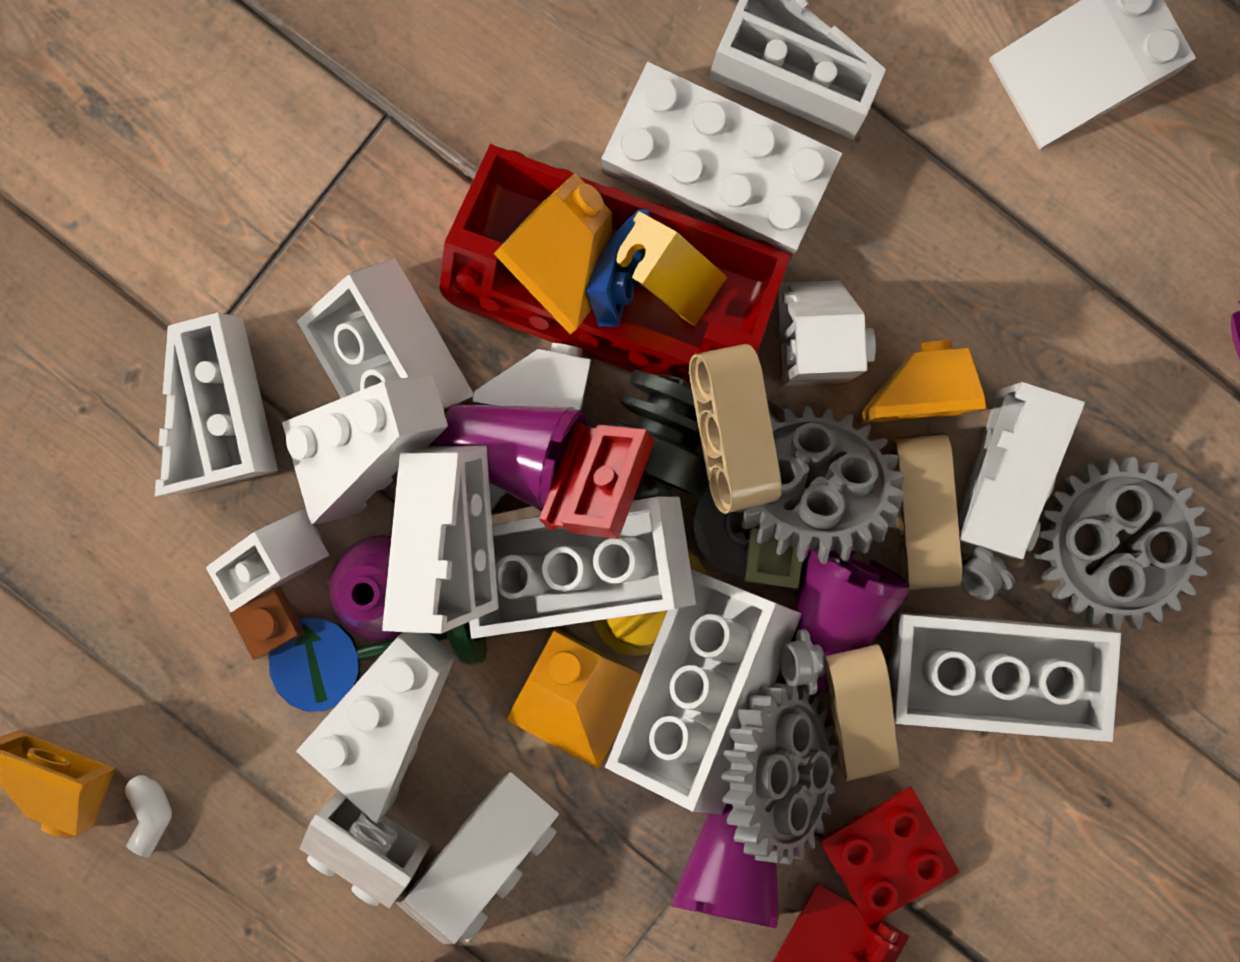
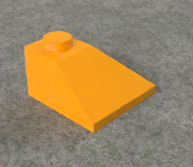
(559, 249)
(928, 385)
(575, 698)
(53, 783)

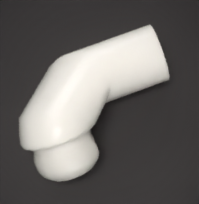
(151, 811)

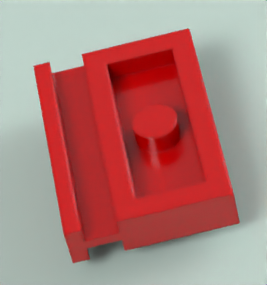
(597, 480)

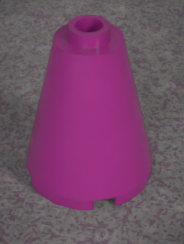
(521, 443)
(357, 567)
(846, 603)
(725, 879)

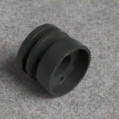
(674, 426)

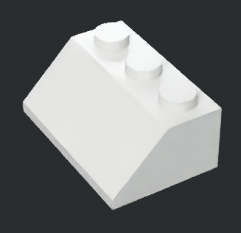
(378, 332)

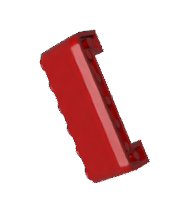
(650, 332)

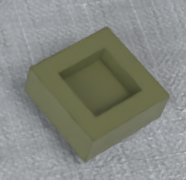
(768, 567)

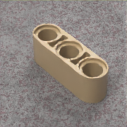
(735, 428)
(928, 513)
(862, 712)

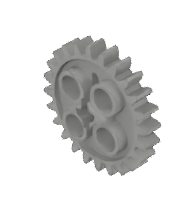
(851, 511)
(1149, 581)
(780, 773)

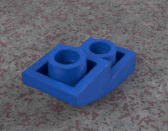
(610, 283)

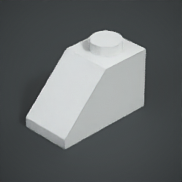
(540, 379)
(267, 559)

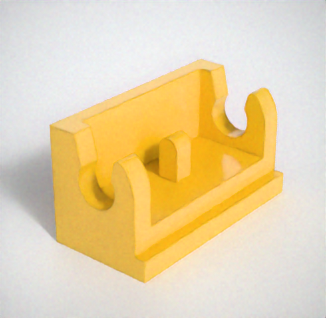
(671, 268)

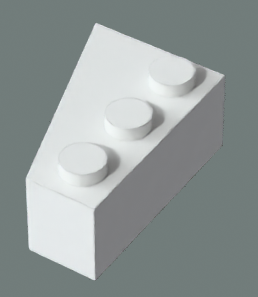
(797, 64)
(822, 334)
(213, 408)
(356, 443)
(1016, 468)
(441, 541)
(379, 722)
(480, 861)

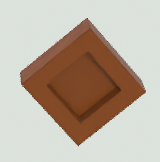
(267, 623)

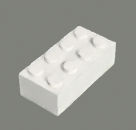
(719, 160)
(579, 578)
(1004, 676)
(692, 691)

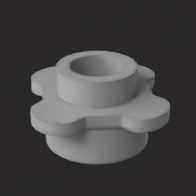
(984, 574)
(802, 662)

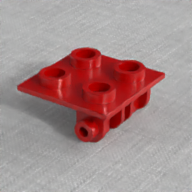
(889, 855)
(836, 931)

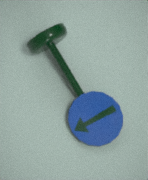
(325, 662)

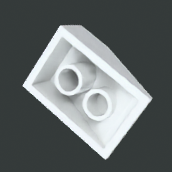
(1089, 63)
(369, 855)

